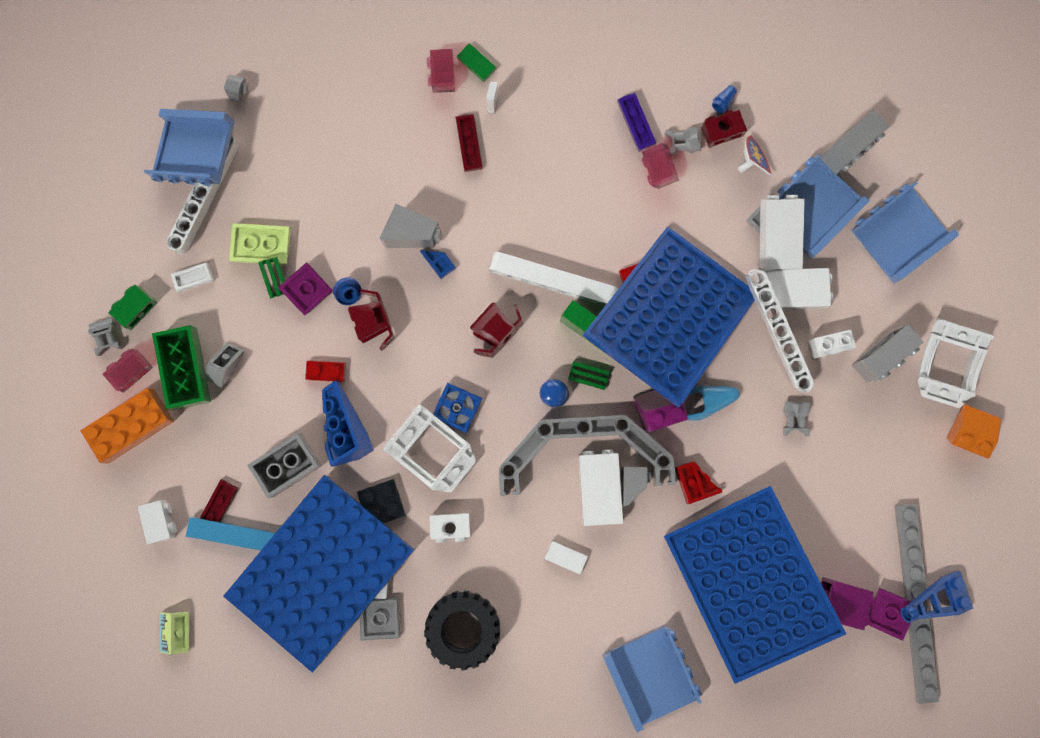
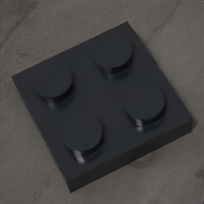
(382, 501)

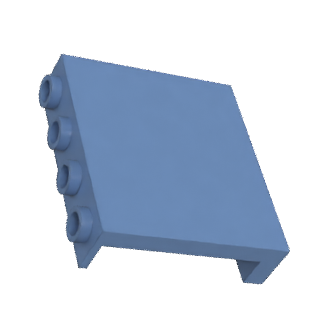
(192, 147)
(827, 203)

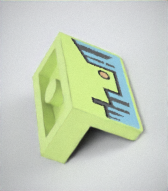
(174, 632)

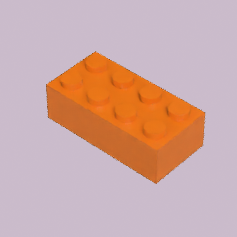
(127, 426)

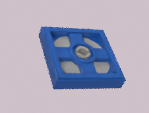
(457, 407)

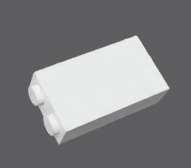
(781, 232)
(800, 288)
(600, 488)

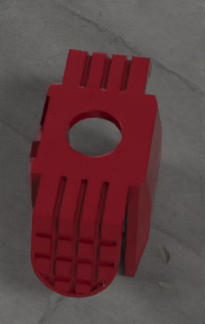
(371, 320)
(494, 329)

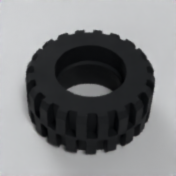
(462, 657)

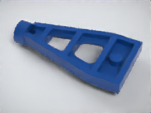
(956, 593)

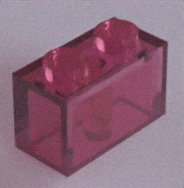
(442, 71)
(659, 166)
(127, 370)

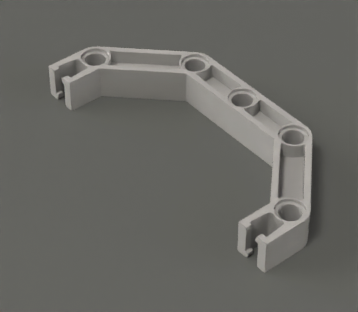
(598, 426)

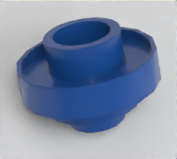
(347, 291)

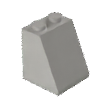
(409, 230)

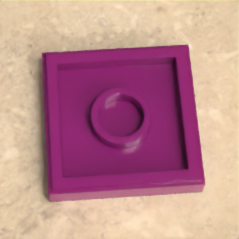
(305, 288)
(886, 614)

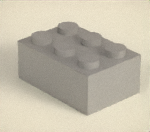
(852, 144)
(888, 354)
(284, 465)

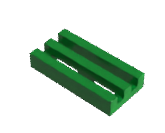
(264, 273)
(590, 368)

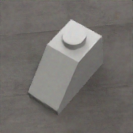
(223, 364)
(633, 483)

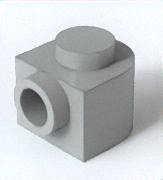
(235, 87)

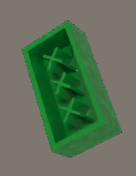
(181, 367)

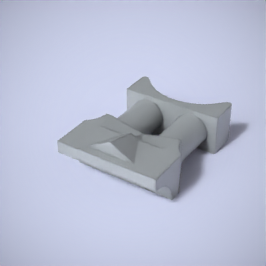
(690, 137)
(101, 328)
(799, 410)

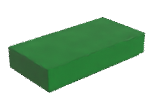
(476, 62)

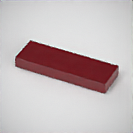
(469, 142)
(219, 501)

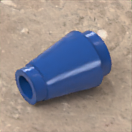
(723, 100)

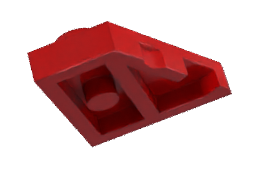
(695, 483)

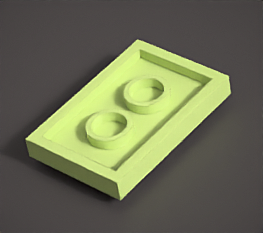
(259, 242)

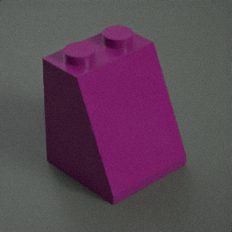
(657, 411)
(849, 602)

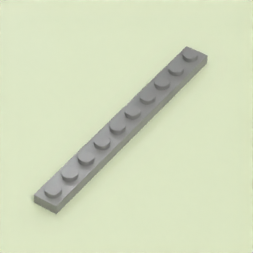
(914, 585)

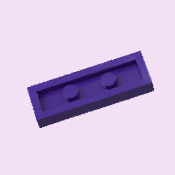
(636, 122)

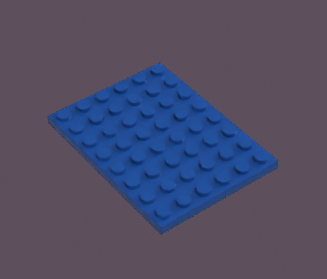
(671, 316)
(318, 573)
(754, 585)

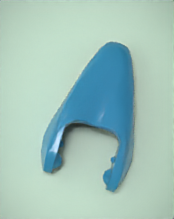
(714, 399)

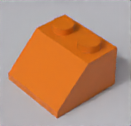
(975, 431)

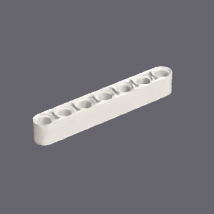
(203, 204)
(551, 278)
(787, 335)

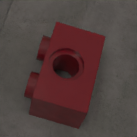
(715, 135)

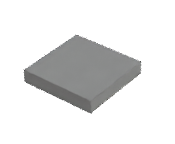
(380, 620)

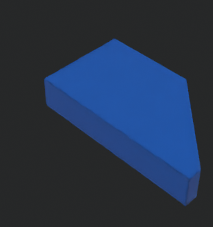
(439, 262)

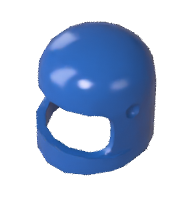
(554, 393)

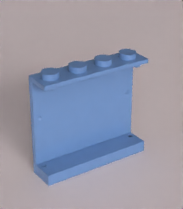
(902, 233)
(652, 676)

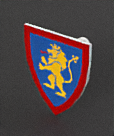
(754, 155)

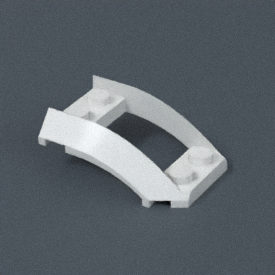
(962, 336)
(409, 433)

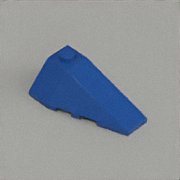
(345, 432)

